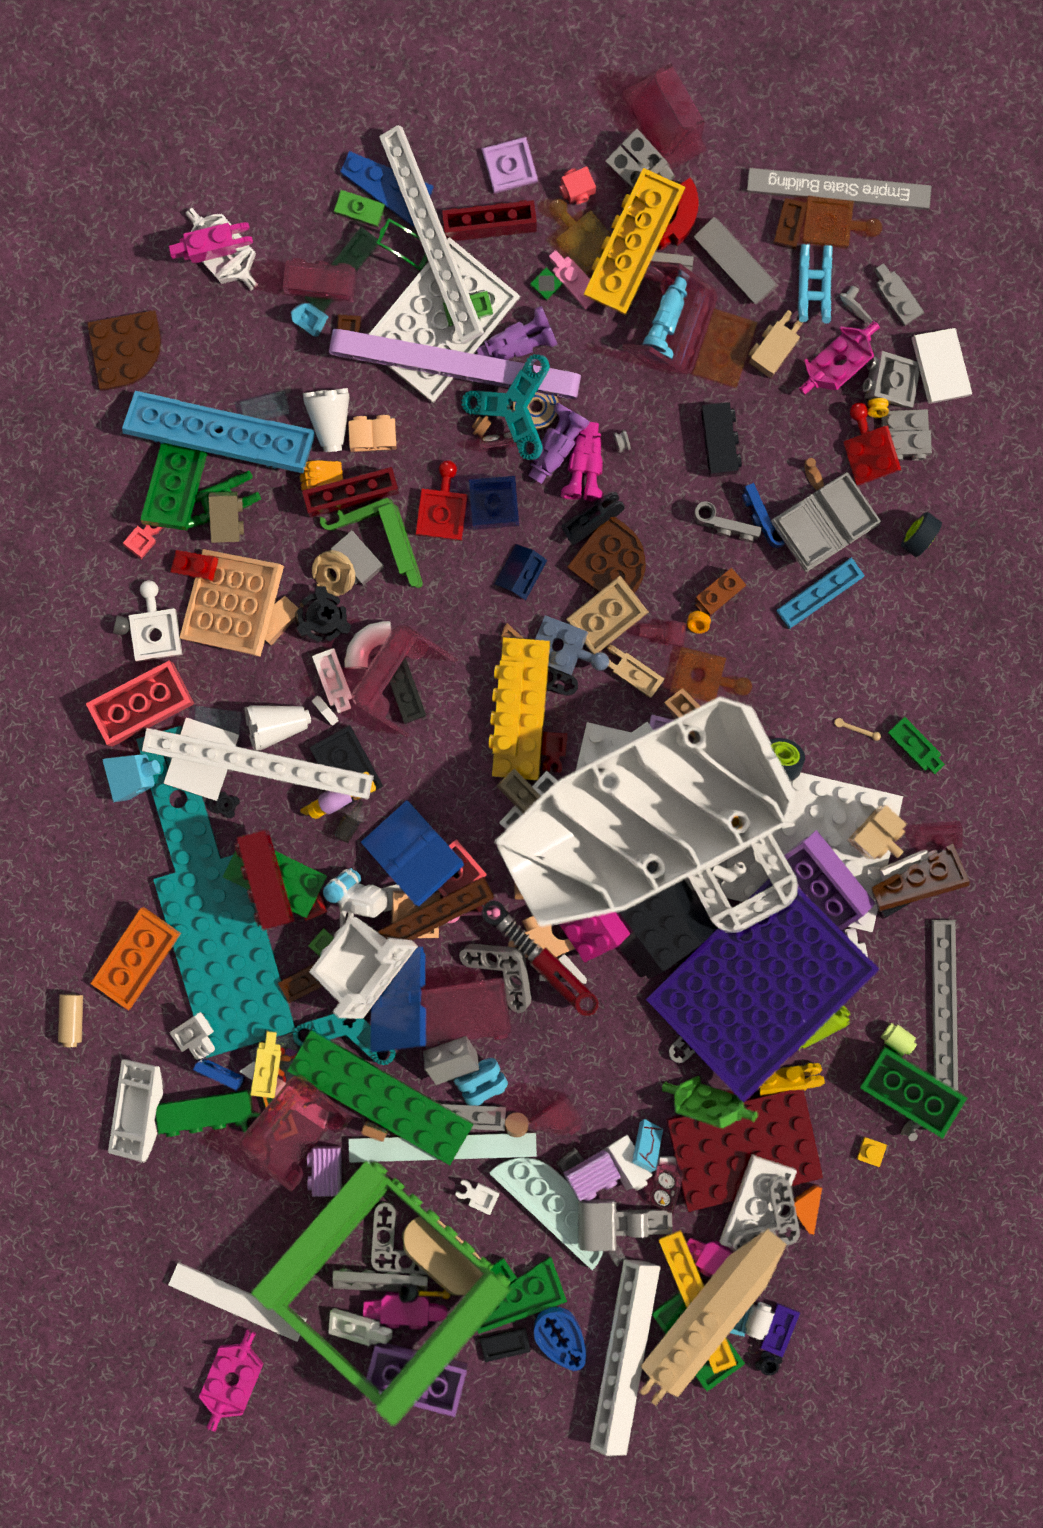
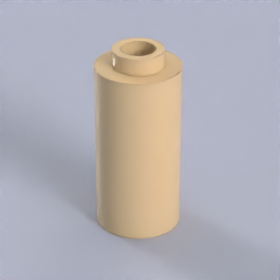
(70, 1019)

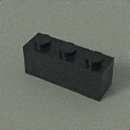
(720, 439)

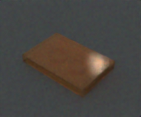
(725, 348)

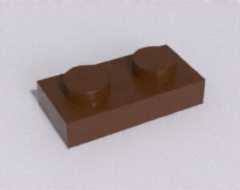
(790, 223)

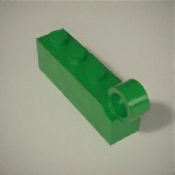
(204, 1112)

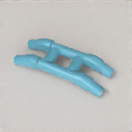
(824, 275)

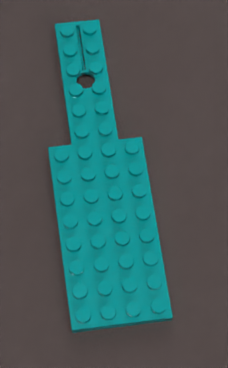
(220, 947)

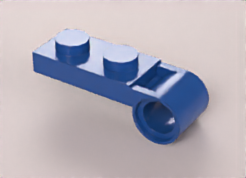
(760, 517)

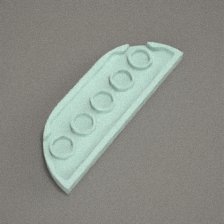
(547, 1198)

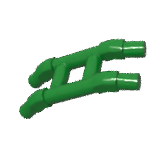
(225, 486)

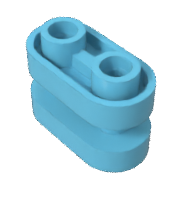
(482, 1083)

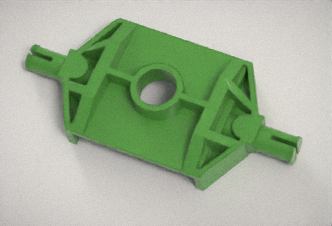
(694, 1098)

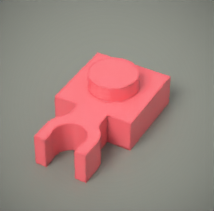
(141, 540)

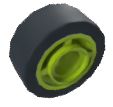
(921, 534)
(790, 756)

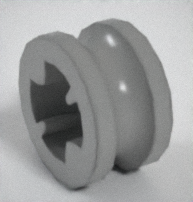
(622, 441)

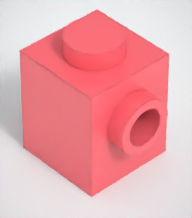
(577, 185)

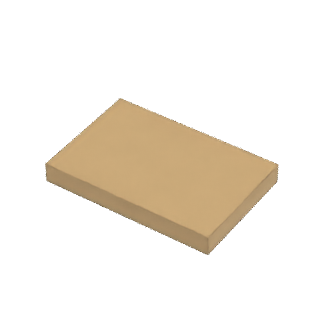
(608, 614)

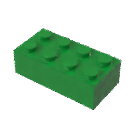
(913, 1092)

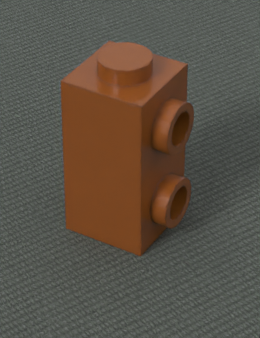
(719, 592)

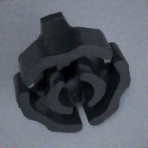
(335, 618)

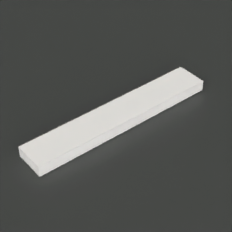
(230, 1299)

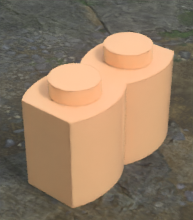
(372, 434)

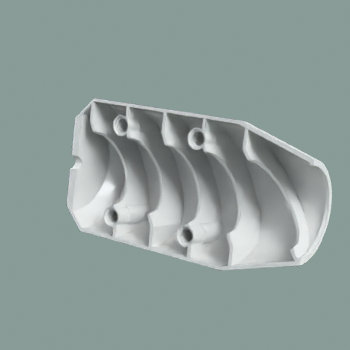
(668, 802)

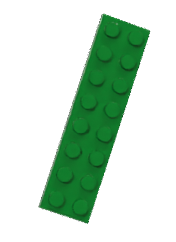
(381, 1097)

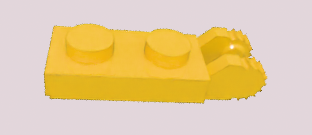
(793, 1079)

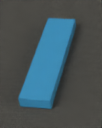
(820, 593)

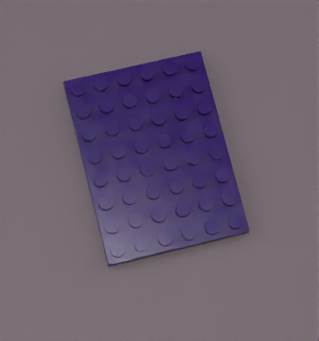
(762, 991)

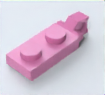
(572, 278)

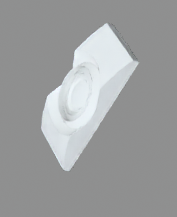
(135, 1110)

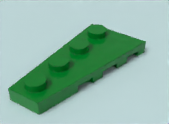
(530, 1294)

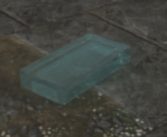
(266, 407)

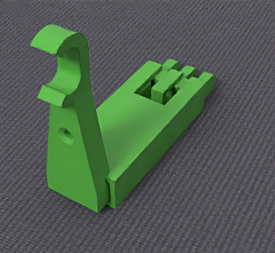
(395, 532)

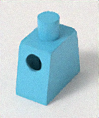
(130, 775)

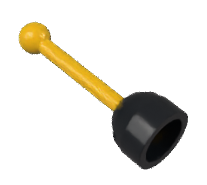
(409, 1293)

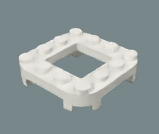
(758, 907)

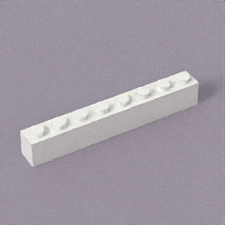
(625, 1357)

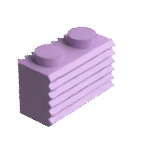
(326, 1170)
(592, 1175)

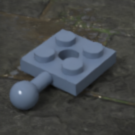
(573, 639)

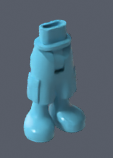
(667, 317)

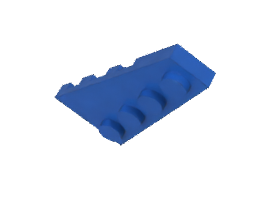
(379, 183)

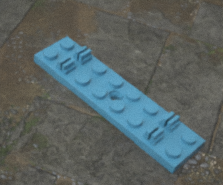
(241, 438)

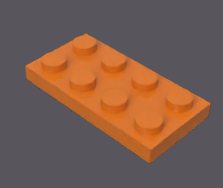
(135, 958)

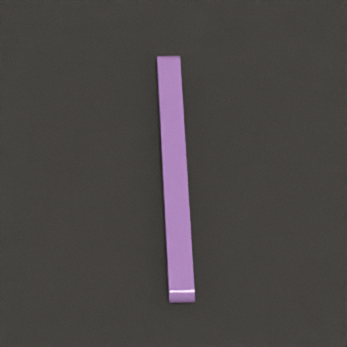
(446, 362)

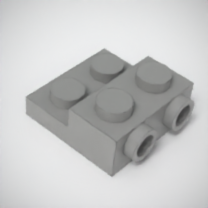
(892, 379)
(909, 433)

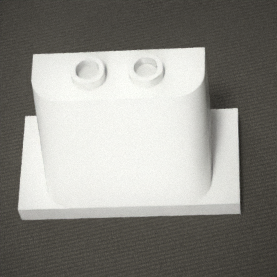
(359, 966)

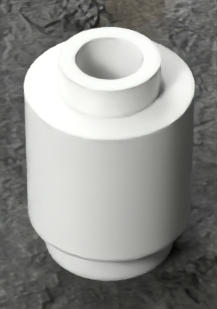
(759, 1320)

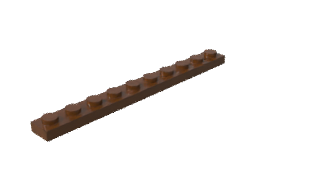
(406, 928)

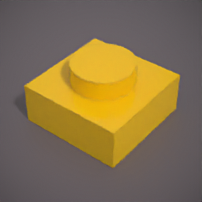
(871, 1151)

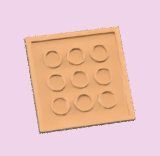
(234, 606)

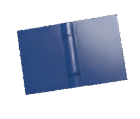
(412, 853)
(397, 1015)

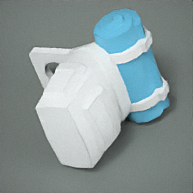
(354, 896)

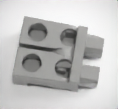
(646, 155)

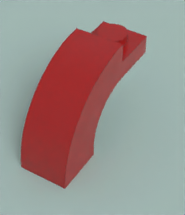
(685, 218)

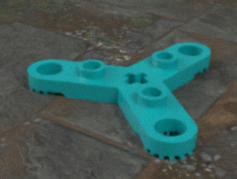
(522, 392)
(333, 1027)

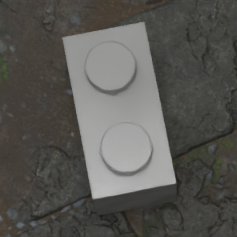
(363, 560)
(451, 1060)

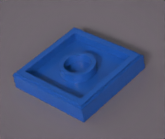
(219, 1073)

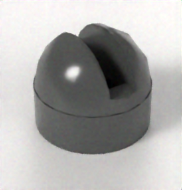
(121, 626)

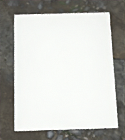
(199, 777)

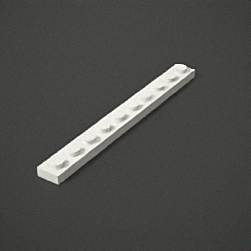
(431, 235)
(258, 763)

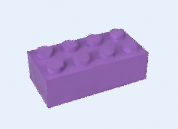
(441, 1395)

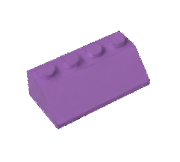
(828, 881)

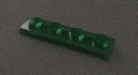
(354, 254)

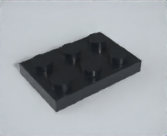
(345, 752)

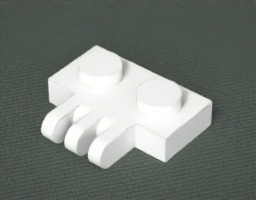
(194, 1035)

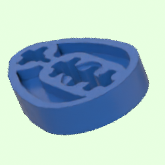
(549, 1341)

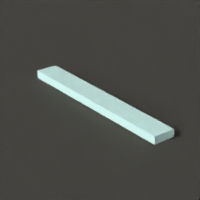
(475, 1146)

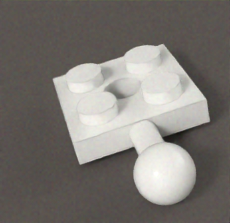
(144, 623)

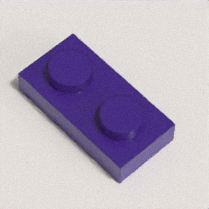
(780, 1330)

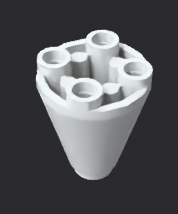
(328, 416)

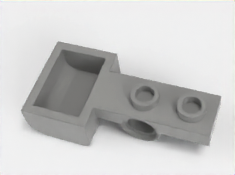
(601, 1223)

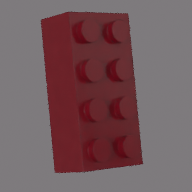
(264, 879)

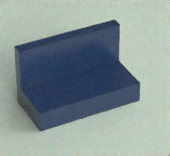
(521, 571)

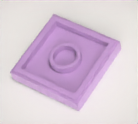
(509, 165)

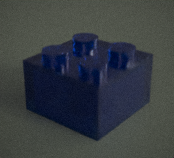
(494, 502)

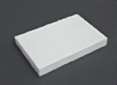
(941, 365)

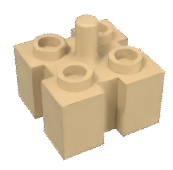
(877, 834)

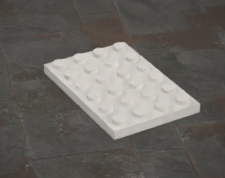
(421, 318)

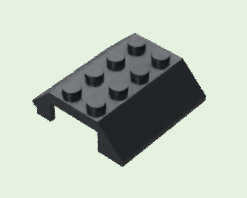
(664, 928)

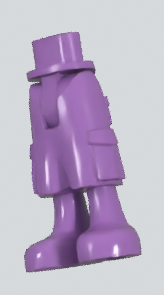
(514, 339)
(556, 444)

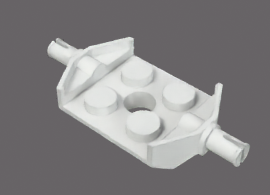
(228, 267)

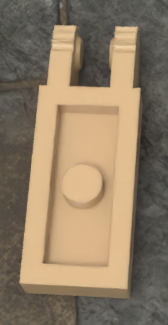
(635, 672)

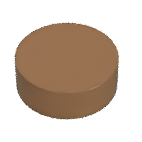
(516, 1125)

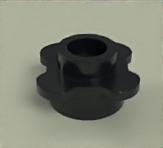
(228, 811)
(771, 1368)

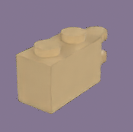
(775, 346)

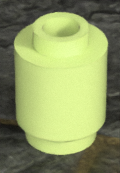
(899, 1039)

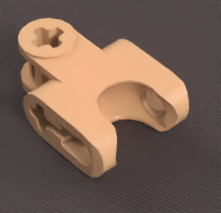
(545, 938)

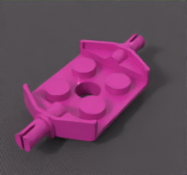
(851, 346)
(228, 1399)

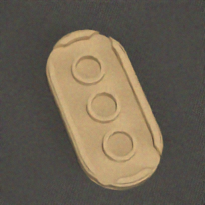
(439, 1257)

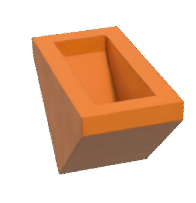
(807, 1207)

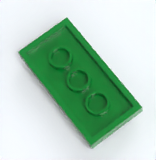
(173, 487)
(300, 881)
(667, 1315)

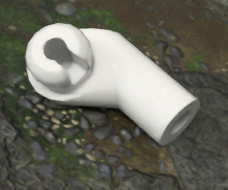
(731, 873)

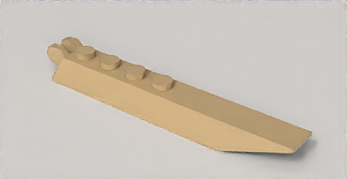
(712, 1315)

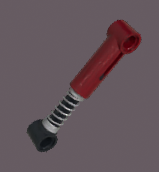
(542, 960)

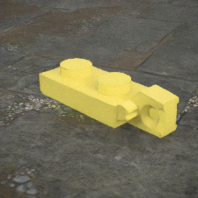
(266, 1067)

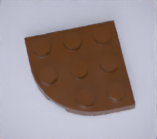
(124, 348)
(609, 554)

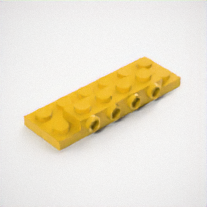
(633, 241)
(519, 707)

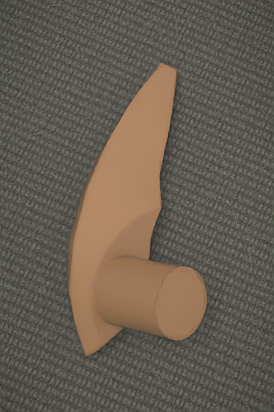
(813, 474)

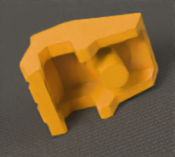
(320, 473)

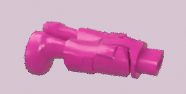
(585, 460)

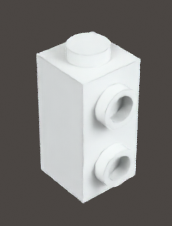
(622, 1156)

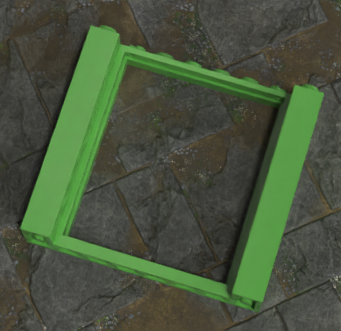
(322, 1241)

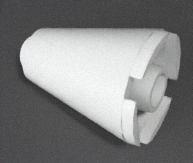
(274, 723)

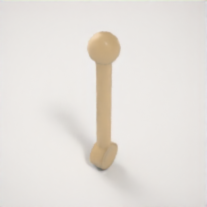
(839, 723)

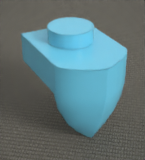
(309, 318)

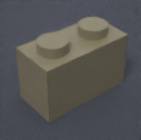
(224, 517)

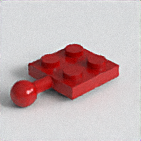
(872, 452)
(442, 511)

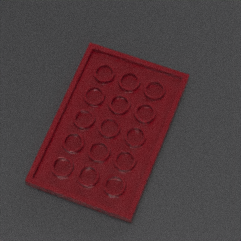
(717, 1157)

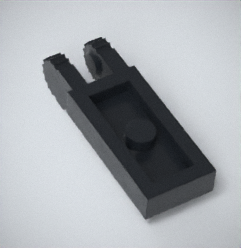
(593, 517)

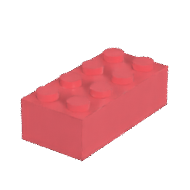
(140, 703)

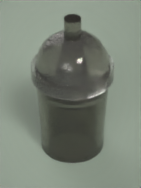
(349, 822)

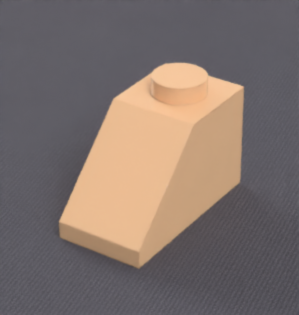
(281, 618)

